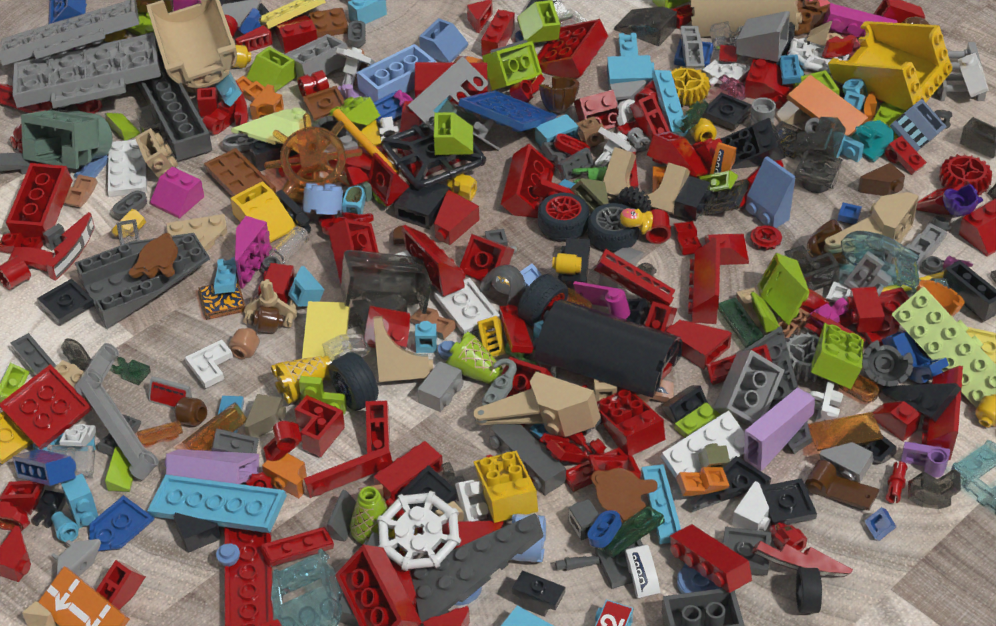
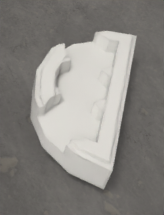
(625, 112)

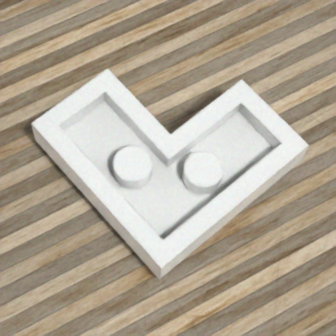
(205, 362)

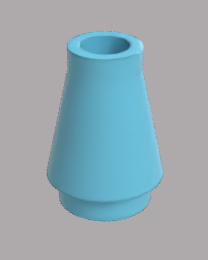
(64, 527)

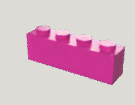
(849, 20)

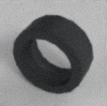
(808, 590)

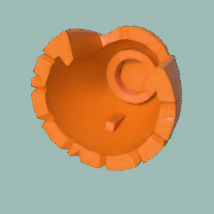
(946, 297)

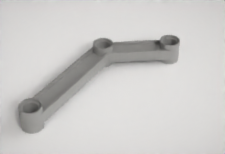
(91, 387)

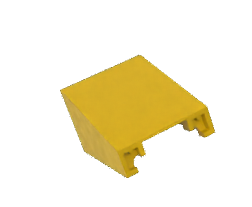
(897, 62)

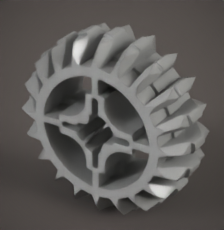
(801, 351)

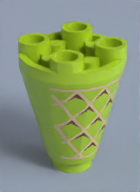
(474, 360)
(365, 514)

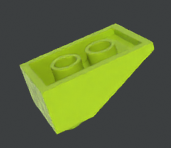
(512, 65)

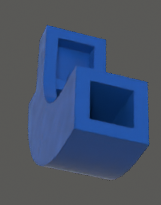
(923, 367)

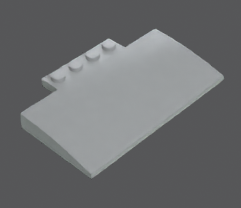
(68, 33)
(86, 72)

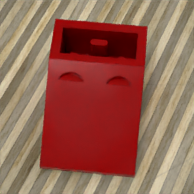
(674, 149)
(631, 422)

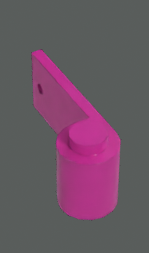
(605, 296)

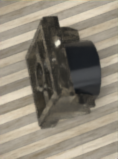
(817, 175)

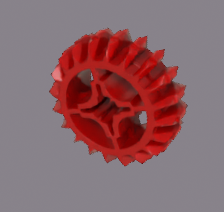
(966, 171)

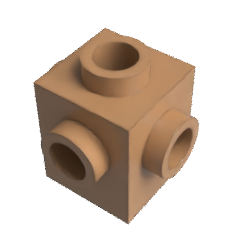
(589, 132)

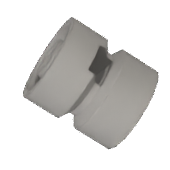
(762, 109)

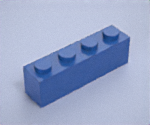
(44, 467)

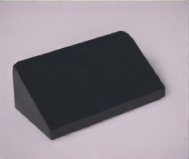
(684, 403)

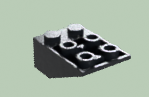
(755, 144)

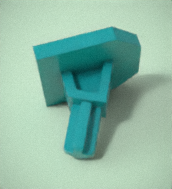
(875, 137)

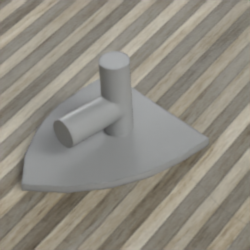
(484, 130)

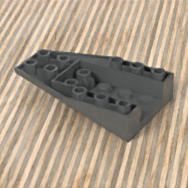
(116, 292)

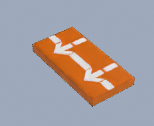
(78, 604)

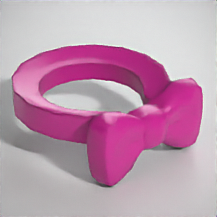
(402, 97)

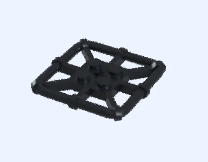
(421, 152)

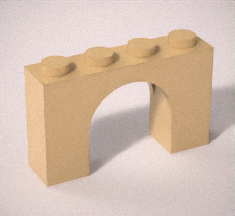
(619, 173)

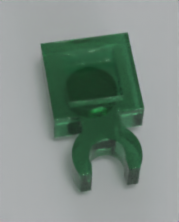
(132, 372)

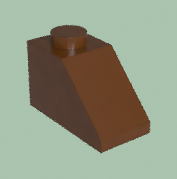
(882, 181)

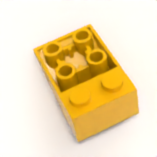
(263, 204)
(506, 486)

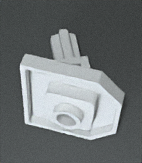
(353, 61)
(615, 140)

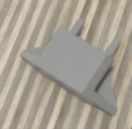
(78, 556)

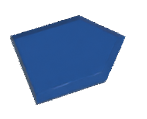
(119, 524)

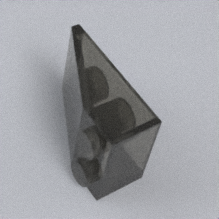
(649, 24)

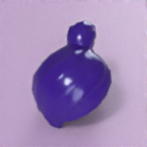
(961, 201)

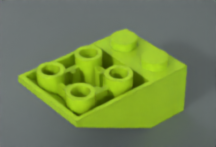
(784, 287)
(838, 356)

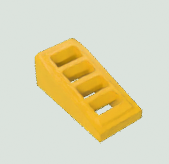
(489, 323)

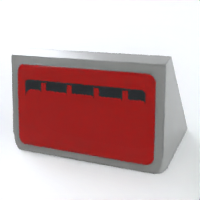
(167, 392)

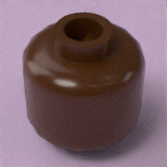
(267, 319)
(190, 411)

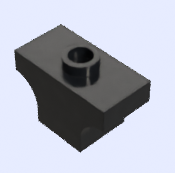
(537, 593)

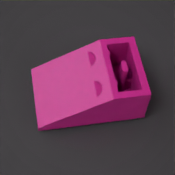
(250, 248)

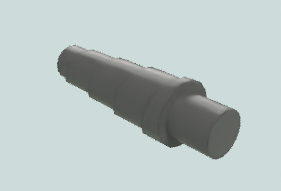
(576, 562)

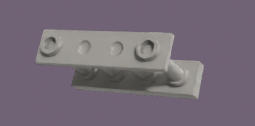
(943, 88)

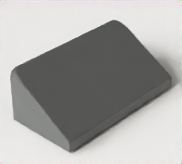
(341, 517)

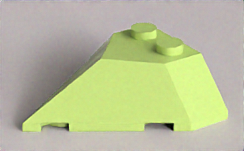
(262, 129)

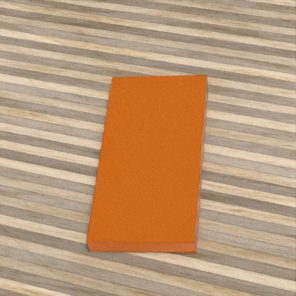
(820, 101)

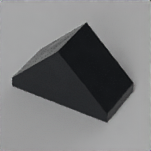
(195, 531)

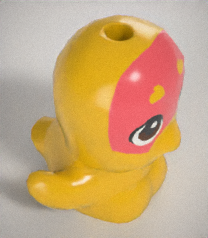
(635, 218)

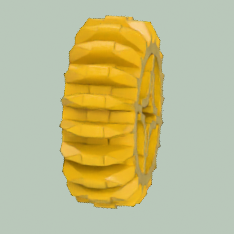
(690, 85)

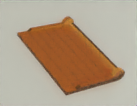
(844, 430)

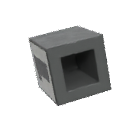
(582, 517)

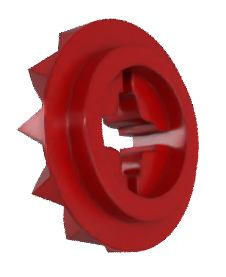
(768, 232)

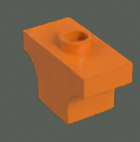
(266, 102)
(287, 474)

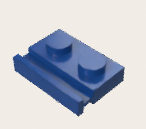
(389, 107)

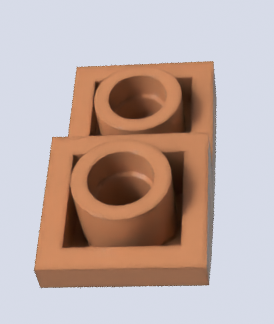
(795, 325)

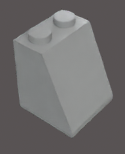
(764, 36)

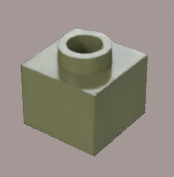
(714, 456)

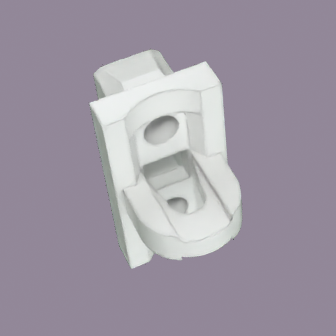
(386, 125)
(828, 397)
(474, 508)

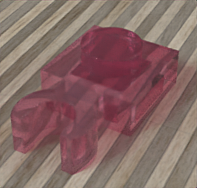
(733, 87)

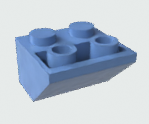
(442, 41)

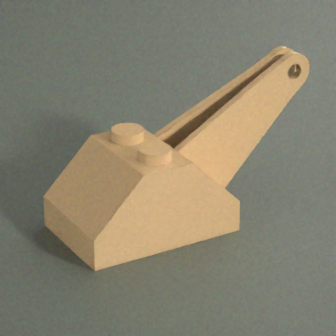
(890, 217)

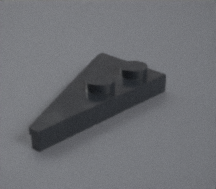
(926, 398)
(740, 478)

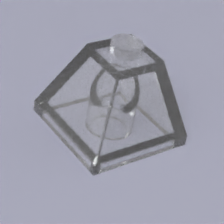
(566, 14)

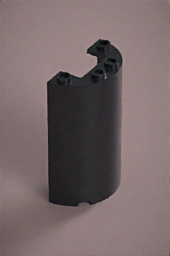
(606, 347)

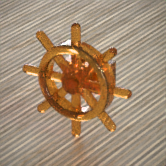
(310, 146)

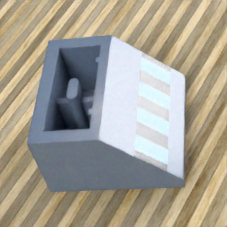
(918, 125)

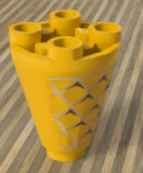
(289, 374)

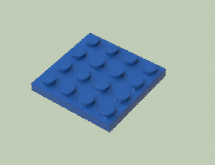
(506, 110)

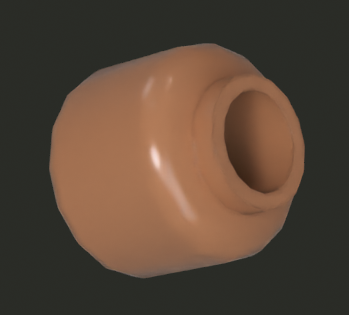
(244, 343)

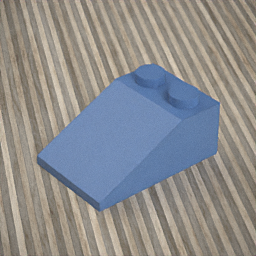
(771, 194)

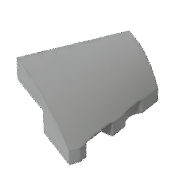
(240, 9)

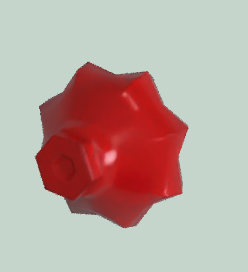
(259, 480)

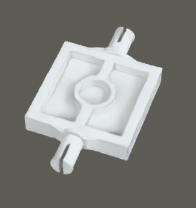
(717, 68)

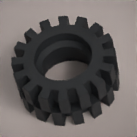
(635, 197)

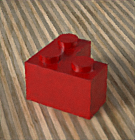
(319, 424)

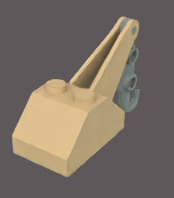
(551, 401)

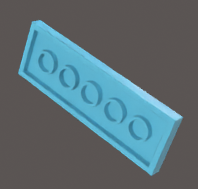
(218, 502)

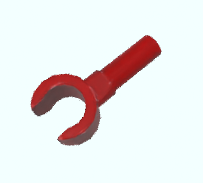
(778, 100)

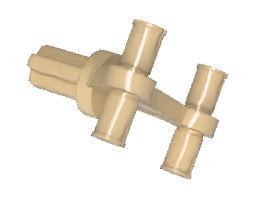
(270, 299)

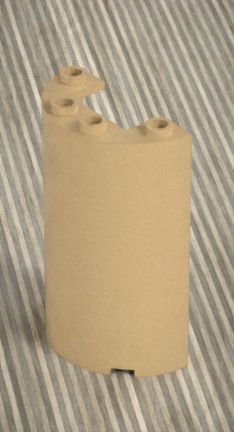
(738, 11)
(194, 42)

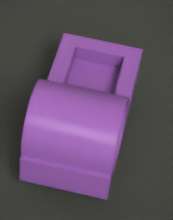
(931, 457)

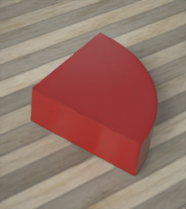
(355, 176)

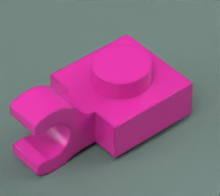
(839, 308)

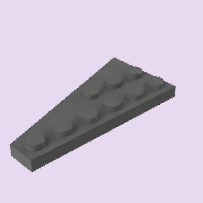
(780, 356)
(471, 566)

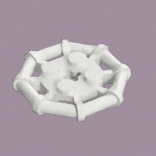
(811, 55)
(415, 518)

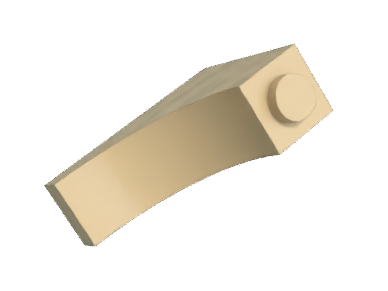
(395, 362)

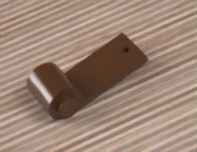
(825, 483)

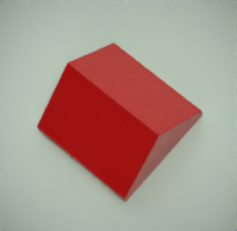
(385, 181)

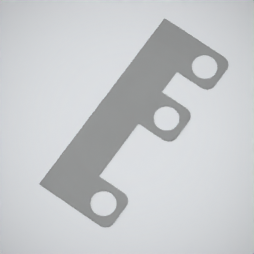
(445, 85)

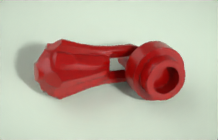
(597, 444)

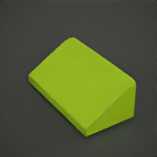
(122, 126)
(720, 181)
(764, 313)
(12, 380)
(118, 475)

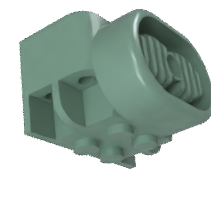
(64, 137)

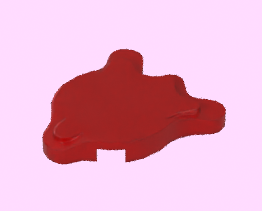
(328, 220)

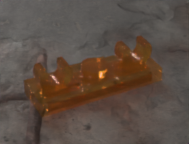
(227, 420)

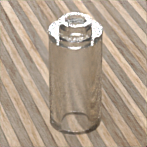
(290, 244)

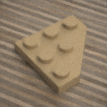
(205, 228)

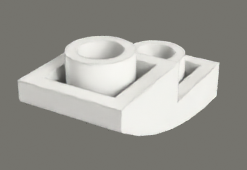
(78, 436)

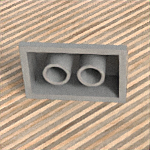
(318, 56)
(749, 387)

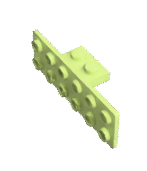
(944, 337)

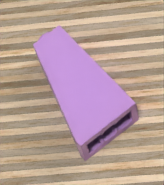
(776, 428)
(212, 465)

